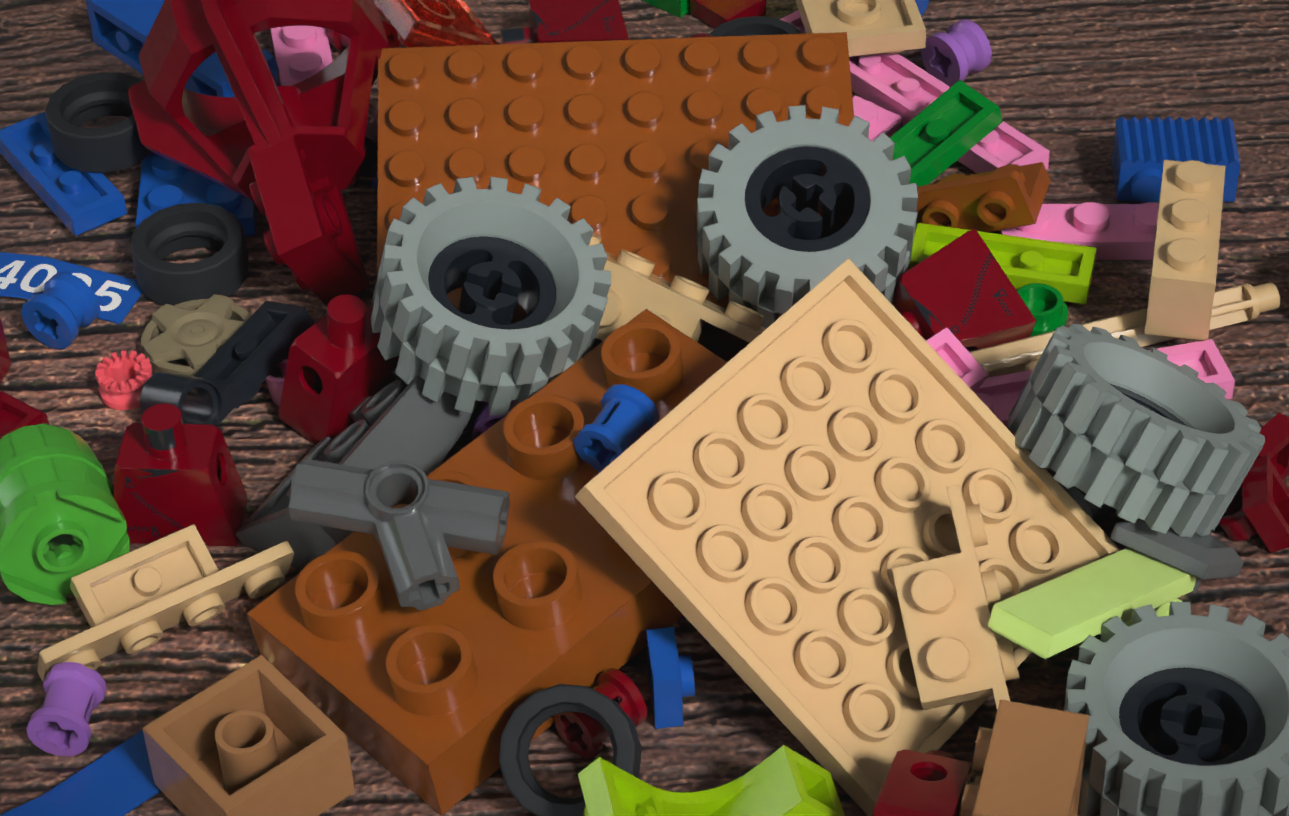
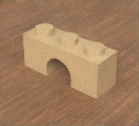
(1185, 250)

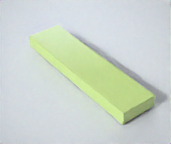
(1080, 601)

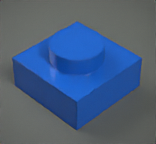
(668, 676)

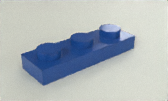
(76, 197)

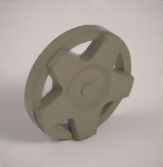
(190, 332)

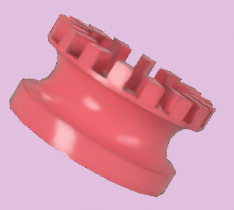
(113, 375)

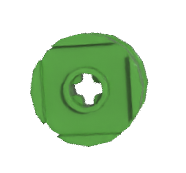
(54, 513)

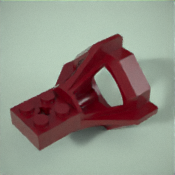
(269, 143)

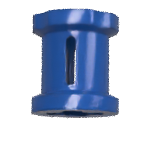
(619, 424)

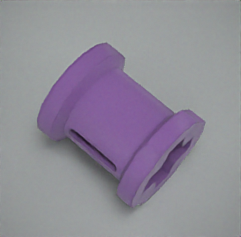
(63, 720)

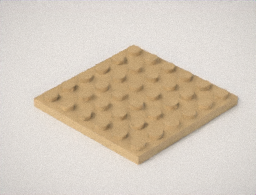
(798, 490)

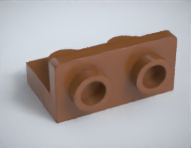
(985, 200)

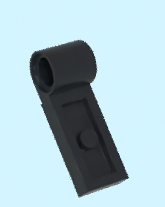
(234, 370)

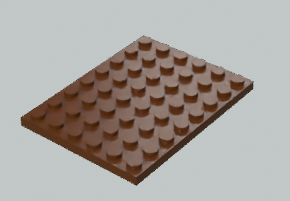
(598, 126)

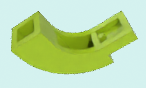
(776, 787)

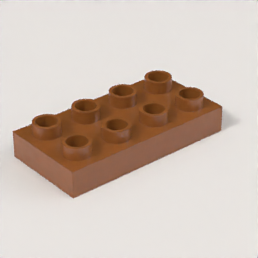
(546, 611)

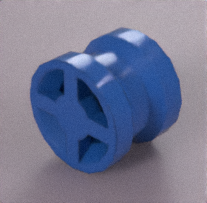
(60, 310)

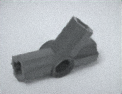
(412, 536)

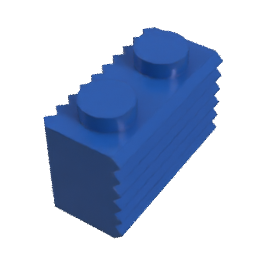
(1146, 143)

